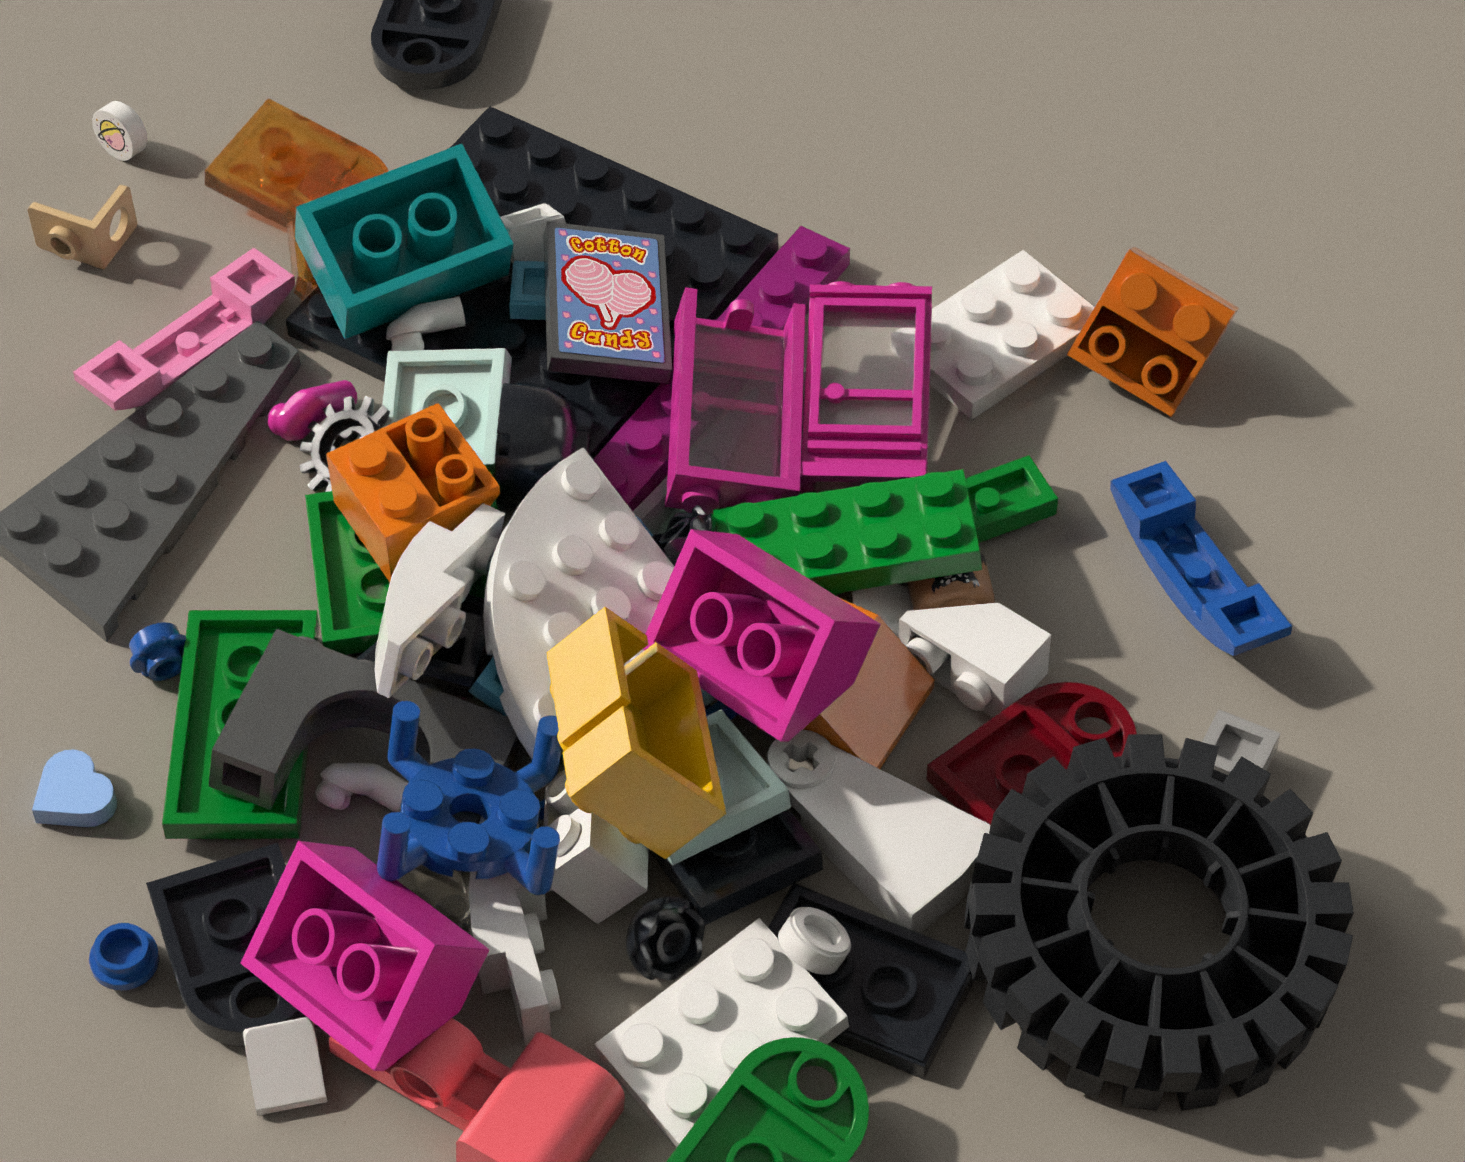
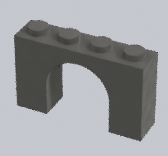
(312, 690)

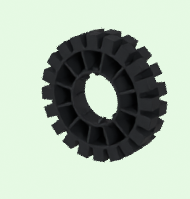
(1139, 1021)

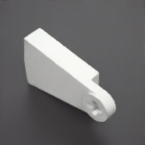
(883, 833)

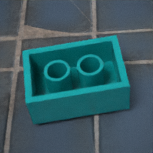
(403, 240)

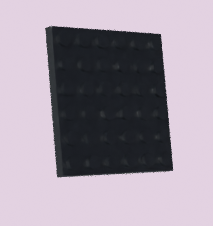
(534, 167)

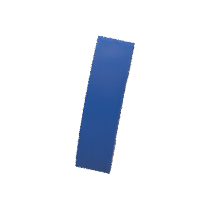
(1191, 566)

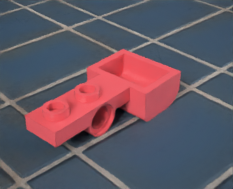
(539, 1110)

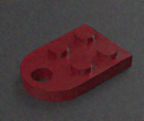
(1033, 729)

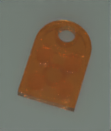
(275, 156)

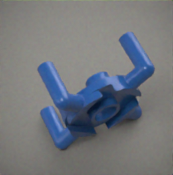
(471, 782)

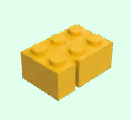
(634, 734)

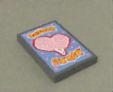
(606, 303)

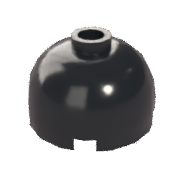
(535, 434)

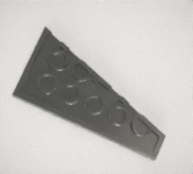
(133, 492)

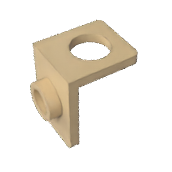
(81, 238)

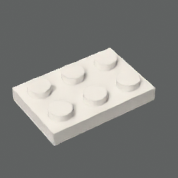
(1002, 333)
(703, 1025)

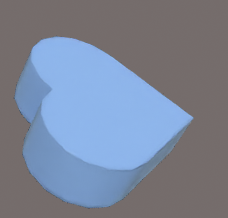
(73, 792)

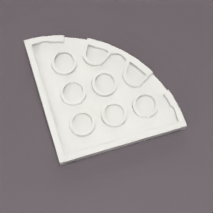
(553, 569)

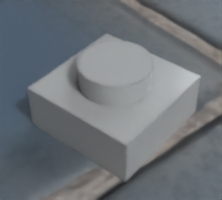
(1240, 738)

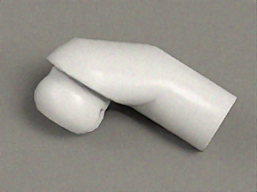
(423, 319)
(366, 779)

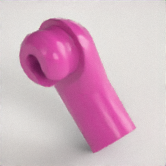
(292, 418)

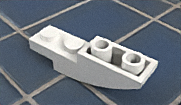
(428, 593)
(507, 923)

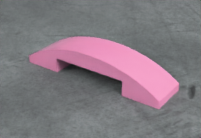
(241, 295)

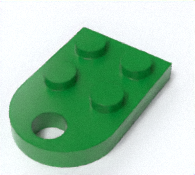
(768, 1118)

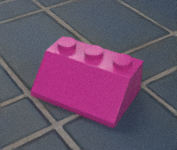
(759, 632)
(361, 954)

